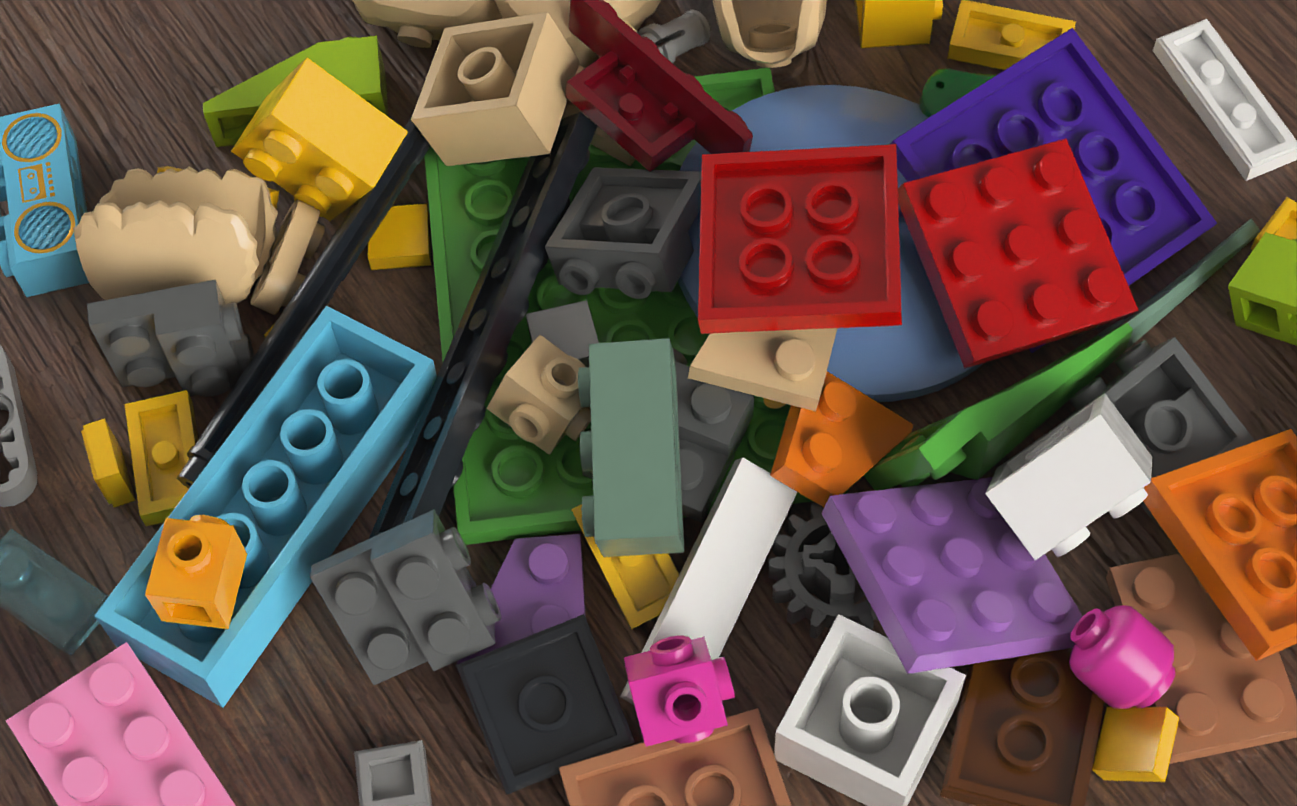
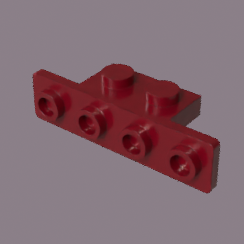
(643, 95)

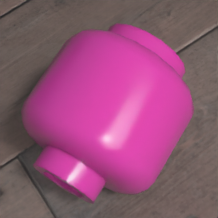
(1122, 657)

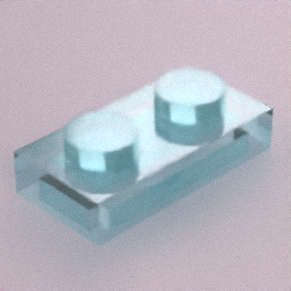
(46, 594)

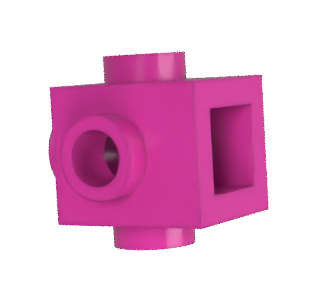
(678, 690)

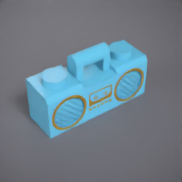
(44, 200)

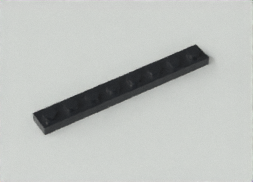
(481, 340)

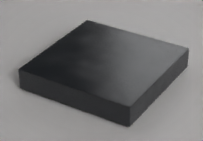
(544, 703)

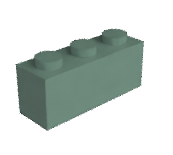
(632, 448)

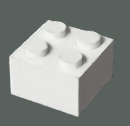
(1071, 479)
(864, 719)

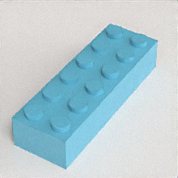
(290, 488)

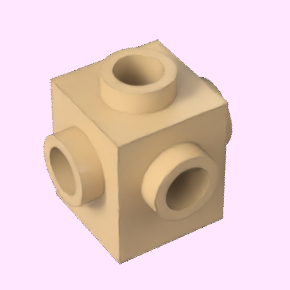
(542, 396)

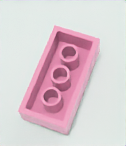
(115, 741)

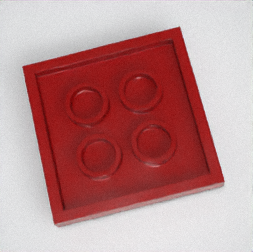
(799, 240)
(1015, 252)

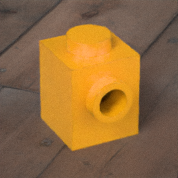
(196, 572)

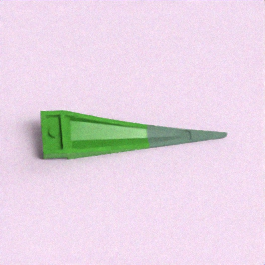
(988, 430)

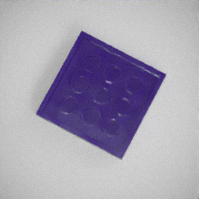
(1062, 96)

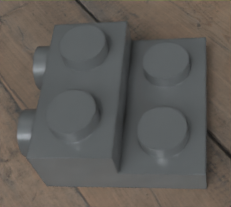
(627, 231)
(173, 334)
(1168, 407)
(710, 432)
(408, 598)

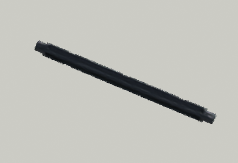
(309, 299)

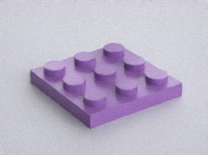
(950, 575)

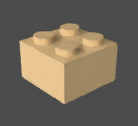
(496, 90)

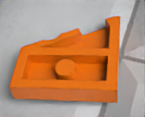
(837, 443)

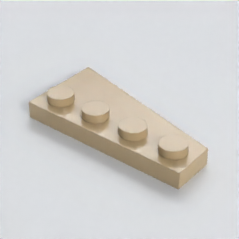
(768, 364)

